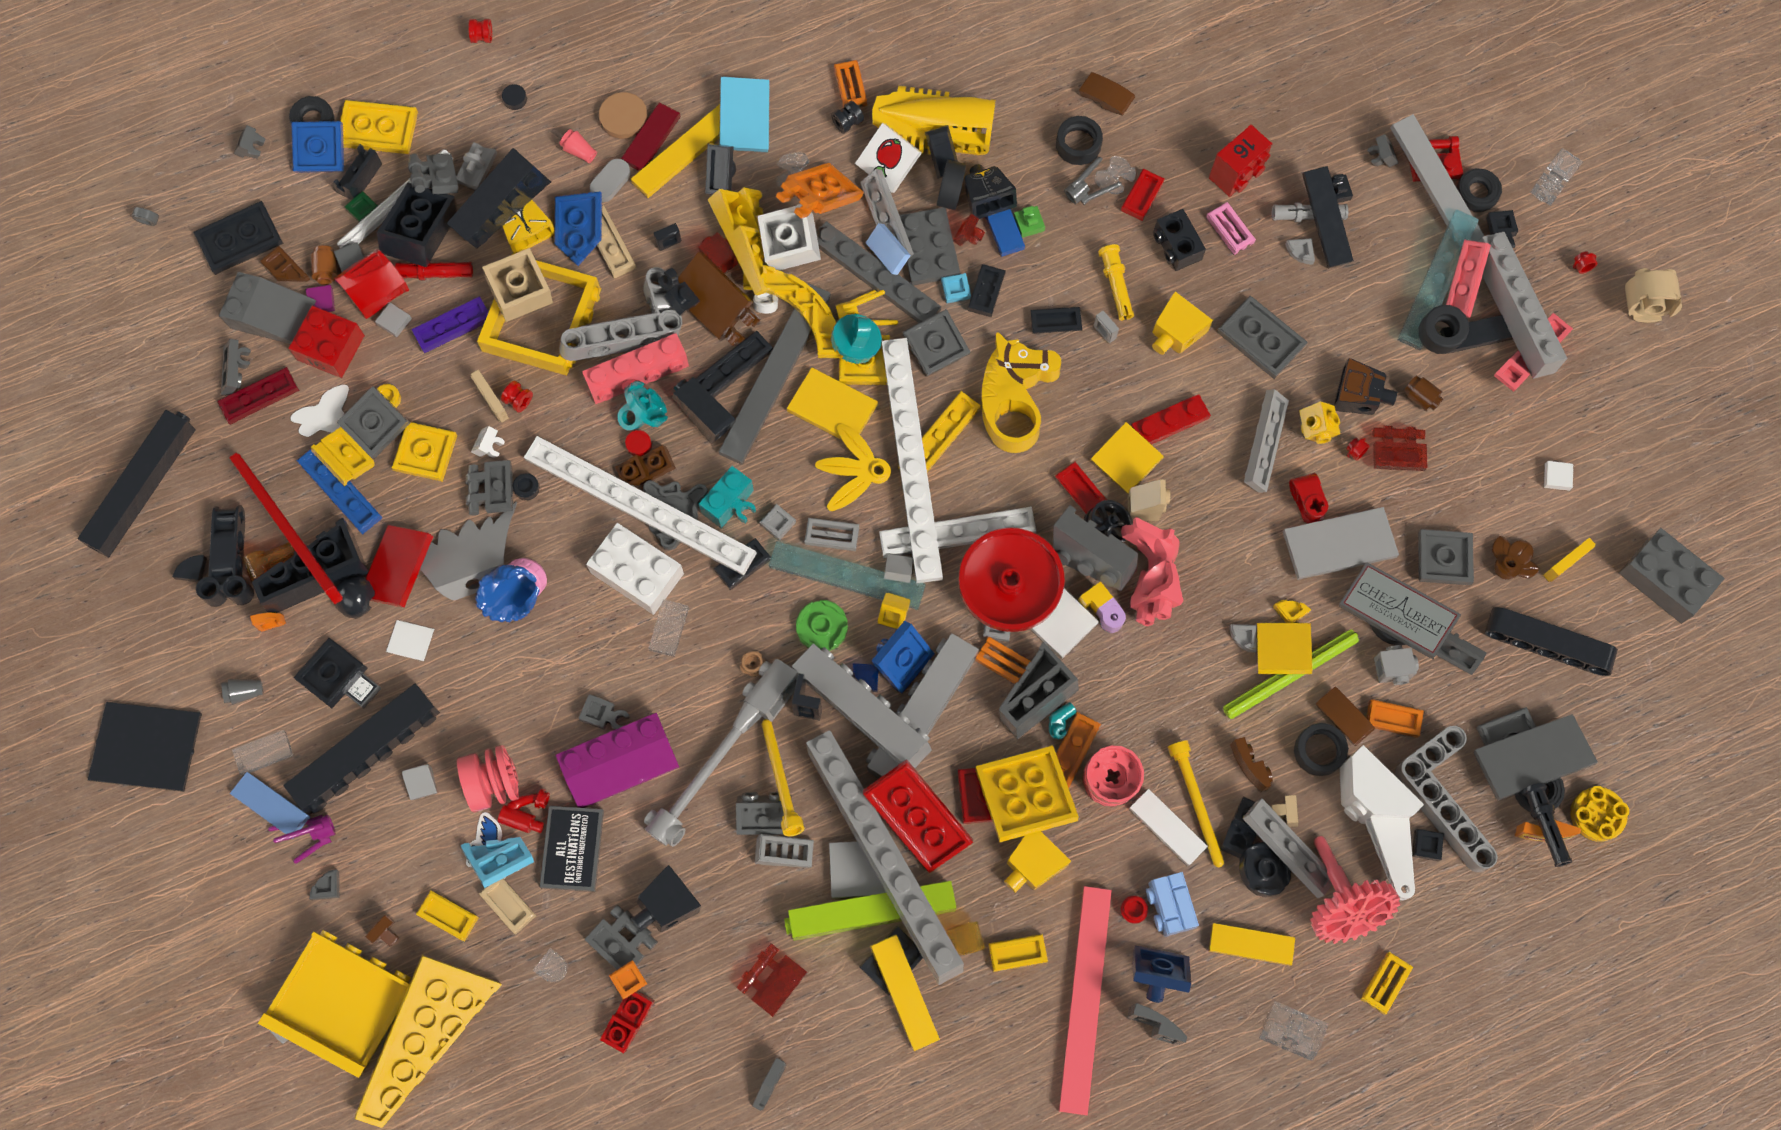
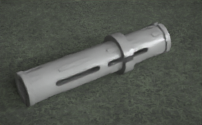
(1300, 212)

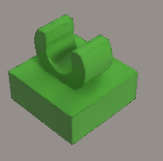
(1029, 221)

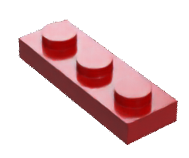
(1172, 419)

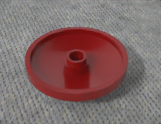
(1011, 579)

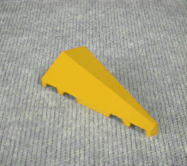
(739, 221)

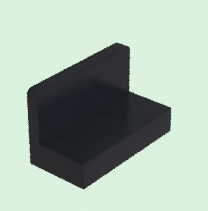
(804, 705)

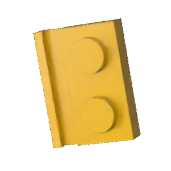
(342, 456)

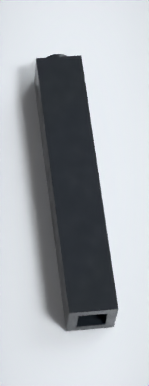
(137, 483)

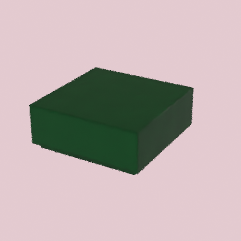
(360, 206)

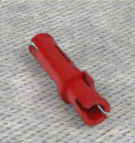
(435, 270)

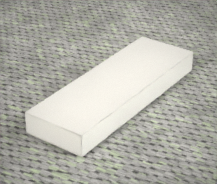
(1168, 827)

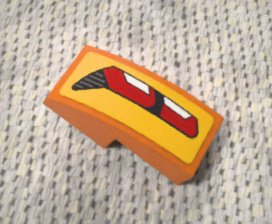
(1533, 832)

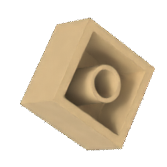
(517, 285)

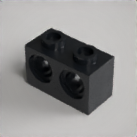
(1184, 238)

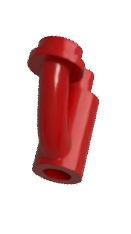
(520, 820)

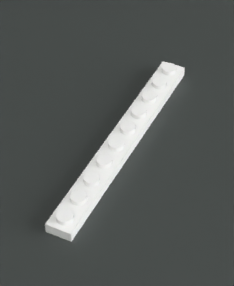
(912, 461)
(640, 505)

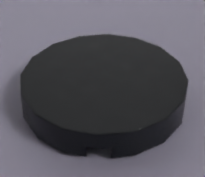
(1263, 871)

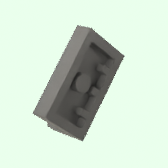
(758, 814)

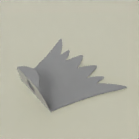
(466, 556)

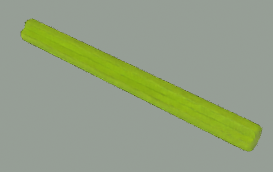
(1280, 681)

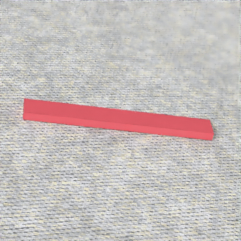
(1085, 1001)

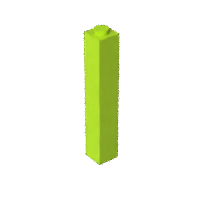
(860, 912)

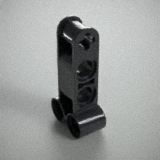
(226, 559)

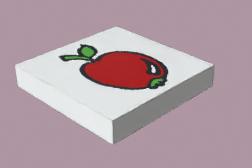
(890, 154)

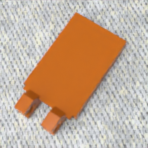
(819, 190)

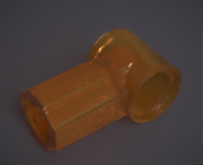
(261, 561)

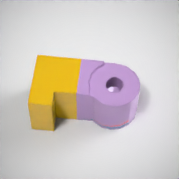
(1104, 606)

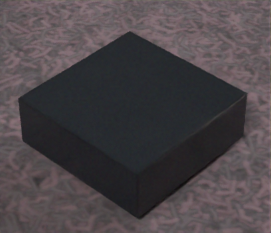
(667, 237)
(1428, 845)

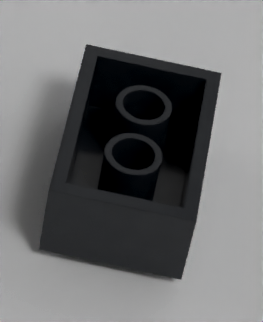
(416, 225)

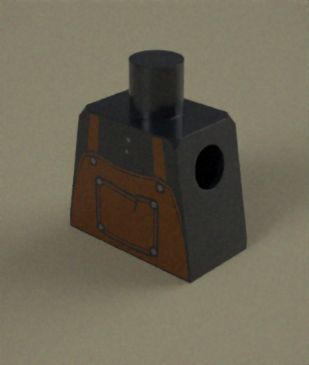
(1362, 389)

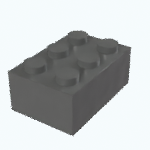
(1671, 576)

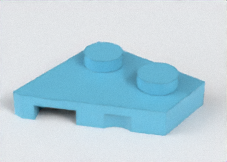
(497, 859)

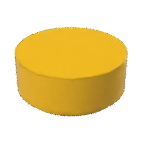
(390, 393)

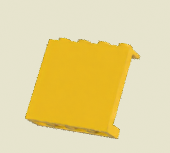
(337, 1003)

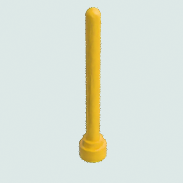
(1180, 752)
(791, 822)

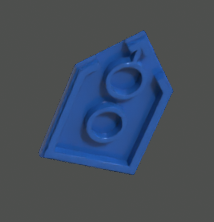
(578, 224)

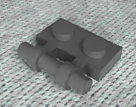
(440, 170)
(498, 487)
(613, 945)

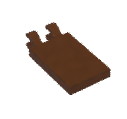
(720, 299)

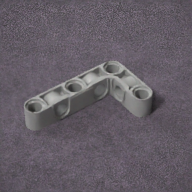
(641, 330)

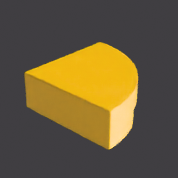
(1291, 610)

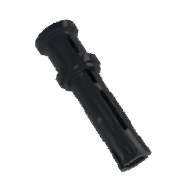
(1543, 813)

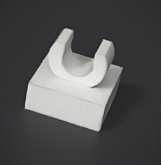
(485, 441)

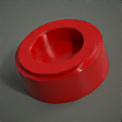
(638, 443)

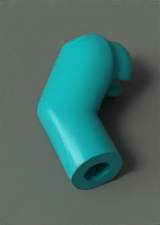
(1058, 719)

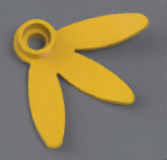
(850, 467)

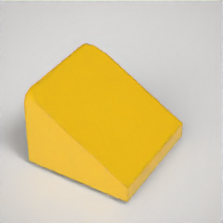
(893, 610)

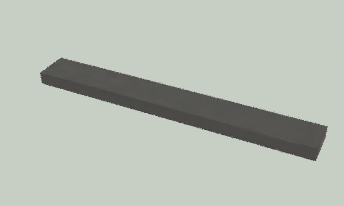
(768, 385)

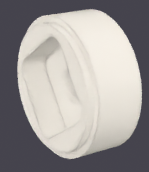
(765, 303)

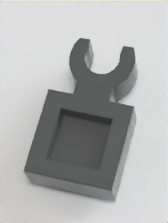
(600, 712)

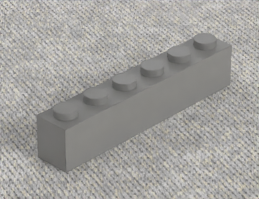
(1521, 308)
(931, 694)
(861, 707)

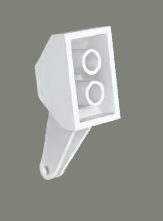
(1384, 805)

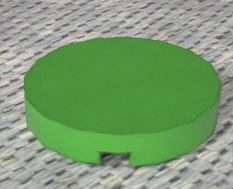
(822, 625)

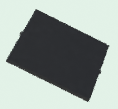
(145, 746)

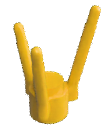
(851, 307)

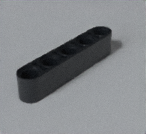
(1551, 641)

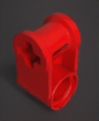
(1309, 494)

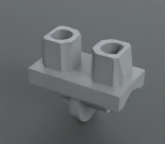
(476, 166)

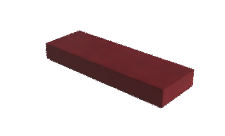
(651, 136)
(258, 395)

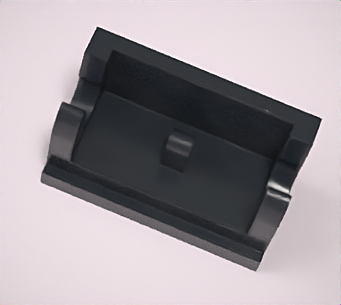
(358, 174)

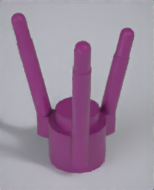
(318, 827)

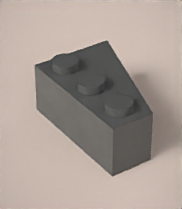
(1092, 552)
(1038, 692)

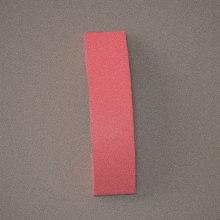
(1515, 371)

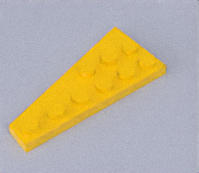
(427, 1024)

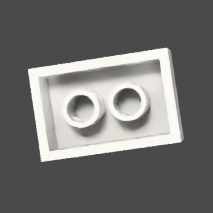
(635, 568)

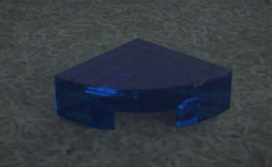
(868, 673)

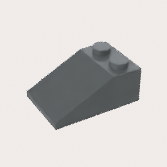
(264, 308)

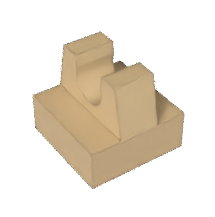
(1288, 810)

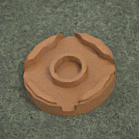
(623, 115)

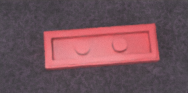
(1468, 276)

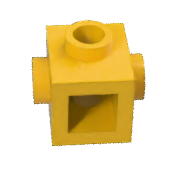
(1319, 422)

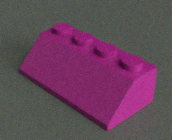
(617, 761)

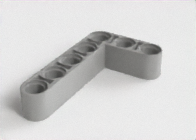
(1442, 799)

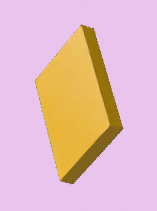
(378, 126)
(830, 403)

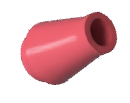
(576, 145)

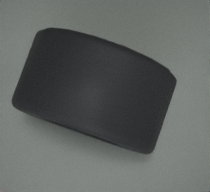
(1454, 319)

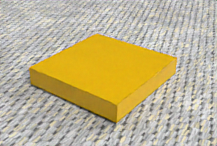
(866, 373)
(424, 451)
(1127, 457)
(1284, 648)

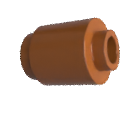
(324, 265)

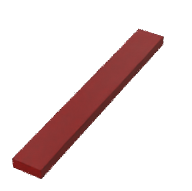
(286, 528)

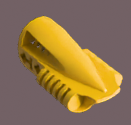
(915, 113)

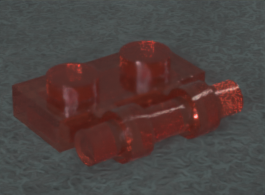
(1398, 455)
(778, 986)

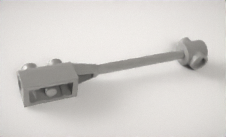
(761, 700)

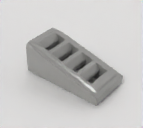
(772, 860)

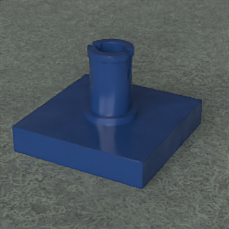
(1161, 971)

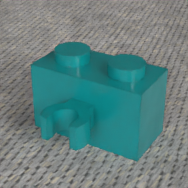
(728, 497)

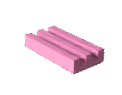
(1241, 245)

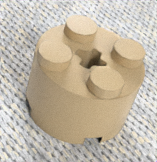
(1653, 295)

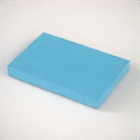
(744, 113)

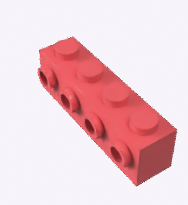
(640, 365)

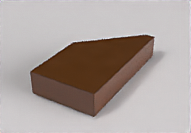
(283, 267)

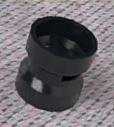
(847, 117)

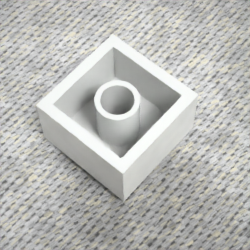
(788, 238)

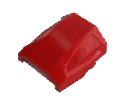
(372, 283)

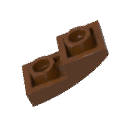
(1107, 92)
(647, 467)
(1345, 716)
(1255, 771)

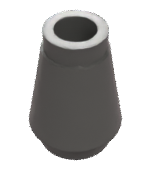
(241, 690)

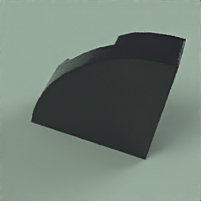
(190, 569)

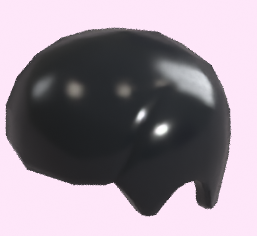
(356, 597)

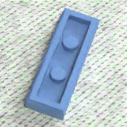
(269, 804)

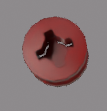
(480, 31)
(516, 396)

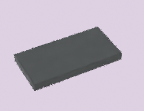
(1535, 757)

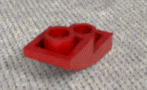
(627, 1021)

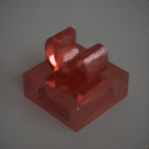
(969, 231)

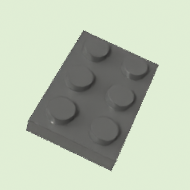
(932, 246)

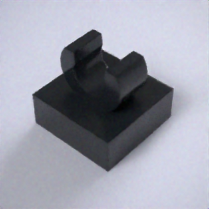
(1342, 188)

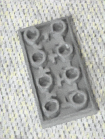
(1340, 543)

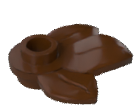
(1513, 559)

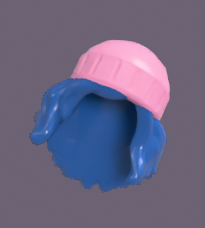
(511, 590)

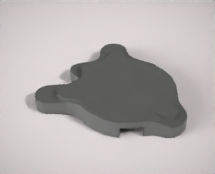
(684, 502)

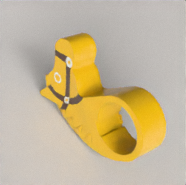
(1004, 387)

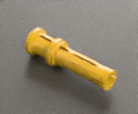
(1114, 271)

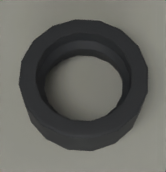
(1079, 123)
(951, 184)
(1331, 732)

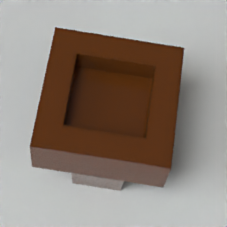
(383, 932)

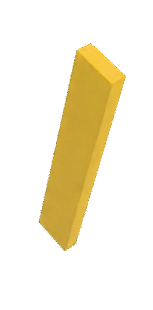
(678, 154)

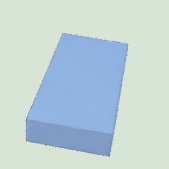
(888, 249)

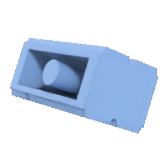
(1172, 904)

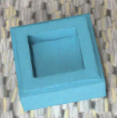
(956, 288)

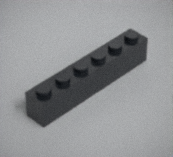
(361, 750)

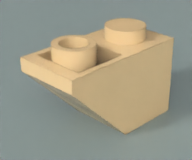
(1148, 500)

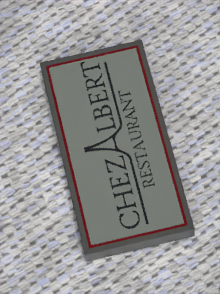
(1400, 610)

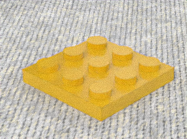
(1026, 793)

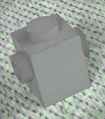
(1396, 665)

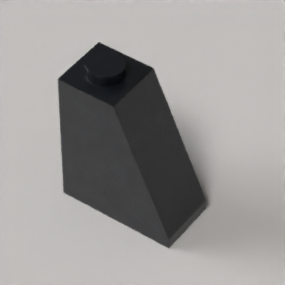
(702, 409)

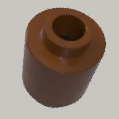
(1424, 393)

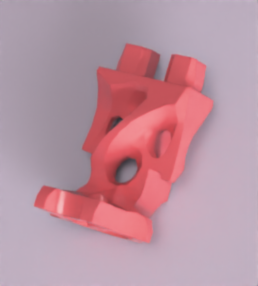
(1159, 587)

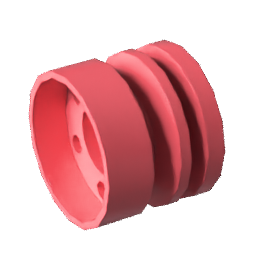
(1117, 761)
(488, 778)

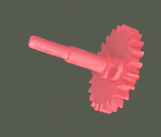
(1352, 909)

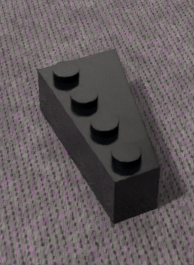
(498, 198)
(292, 581)

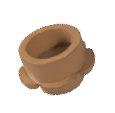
(749, 657)

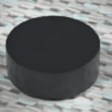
(514, 97)
(526, 486)

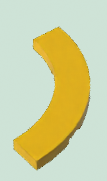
(806, 302)

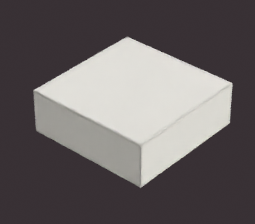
(1558, 475)

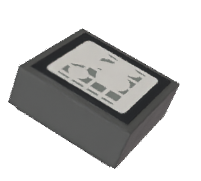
(363, 691)

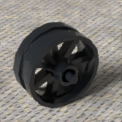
(1107, 524)

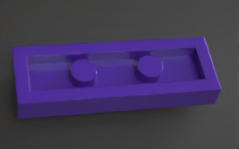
(451, 325)

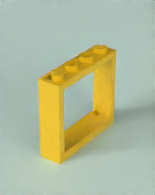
(583, 316)

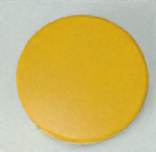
(1599, 814)

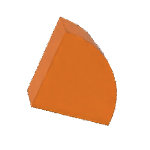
(267, 621)

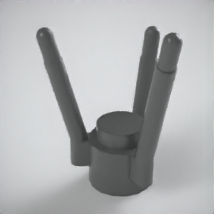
(1078, 189)

